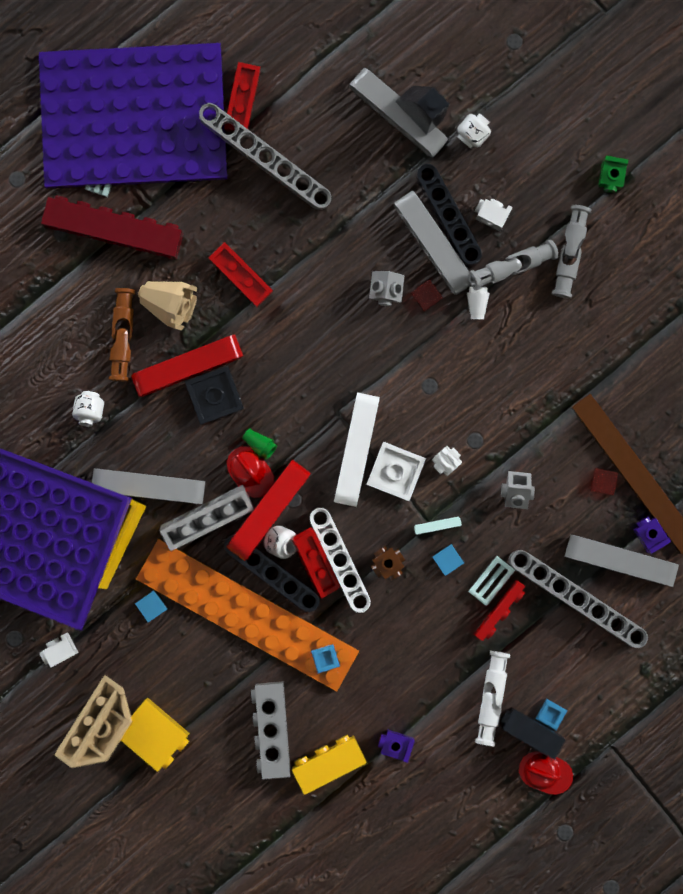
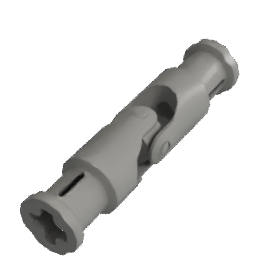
(575, 236)
(499, 270)

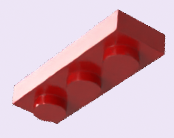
(243, 94)
(240, 274)
(316, 562)
(500, 611)

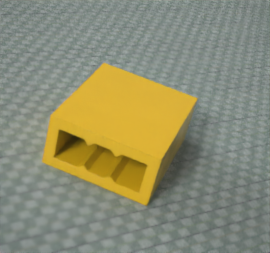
(154, 735)

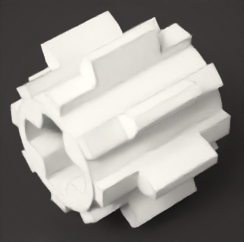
(446, 460)

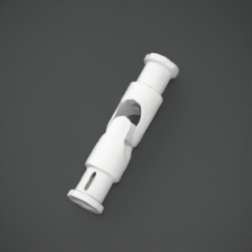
(491, 702)

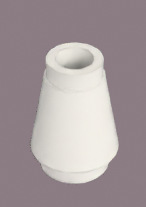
(477, 302)

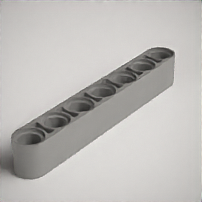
(260, 146)
(587, 604)

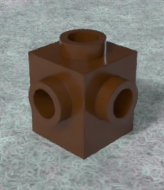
(384, 554)

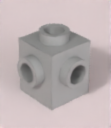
(386, 287)
(518, 490)

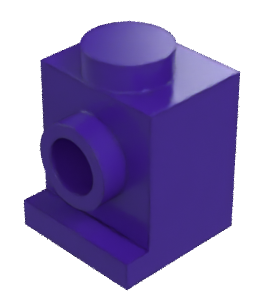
(651, 544)
(406, 745)

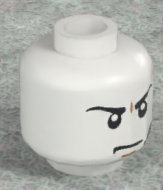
(474, 130)
(88, 408)
(279, 542)

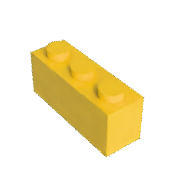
(328, 764)

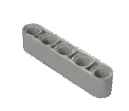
(383, 101)
(433, 242)
(150, 486)
(621, 560)

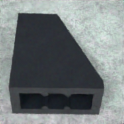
(424, 106)
(532, 732)

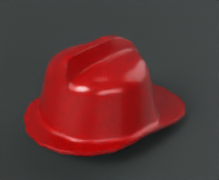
(250, 471)
(545, 773)

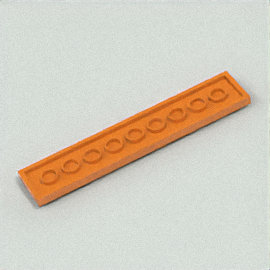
(243, 612)

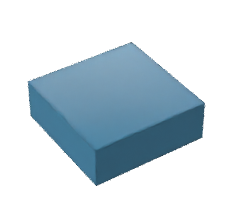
(448, 559)
(151, 606)
(325, 658)
(551, 714)

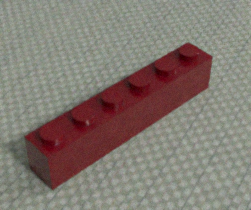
(112, 228)

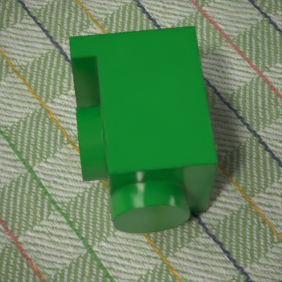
(606, 180)

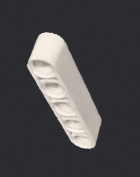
(356, 449)
(348, 568)

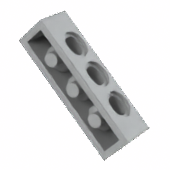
(206, 518)
(281, 765)

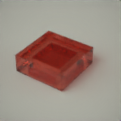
(426, 295)
(604, 481)

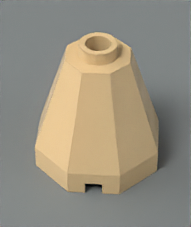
(169, 301)

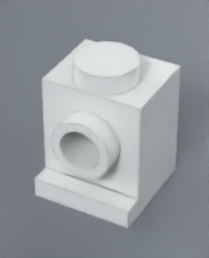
(492, 213)
(58, 650)

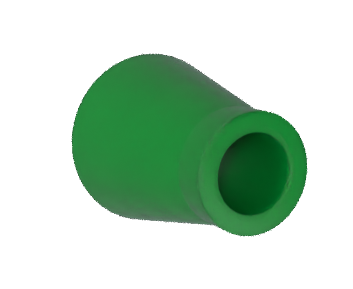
(260, 444)

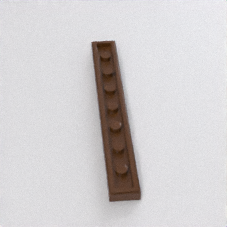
(631, 468)

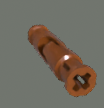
(121, 352)

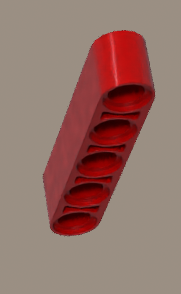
(187, 365)
(268, 510)

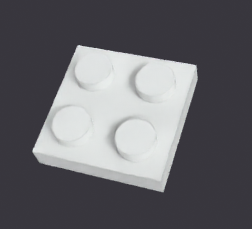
(396, 471)

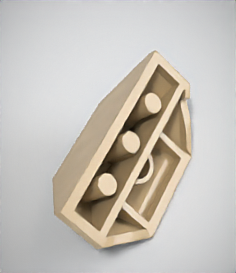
(97, 727)

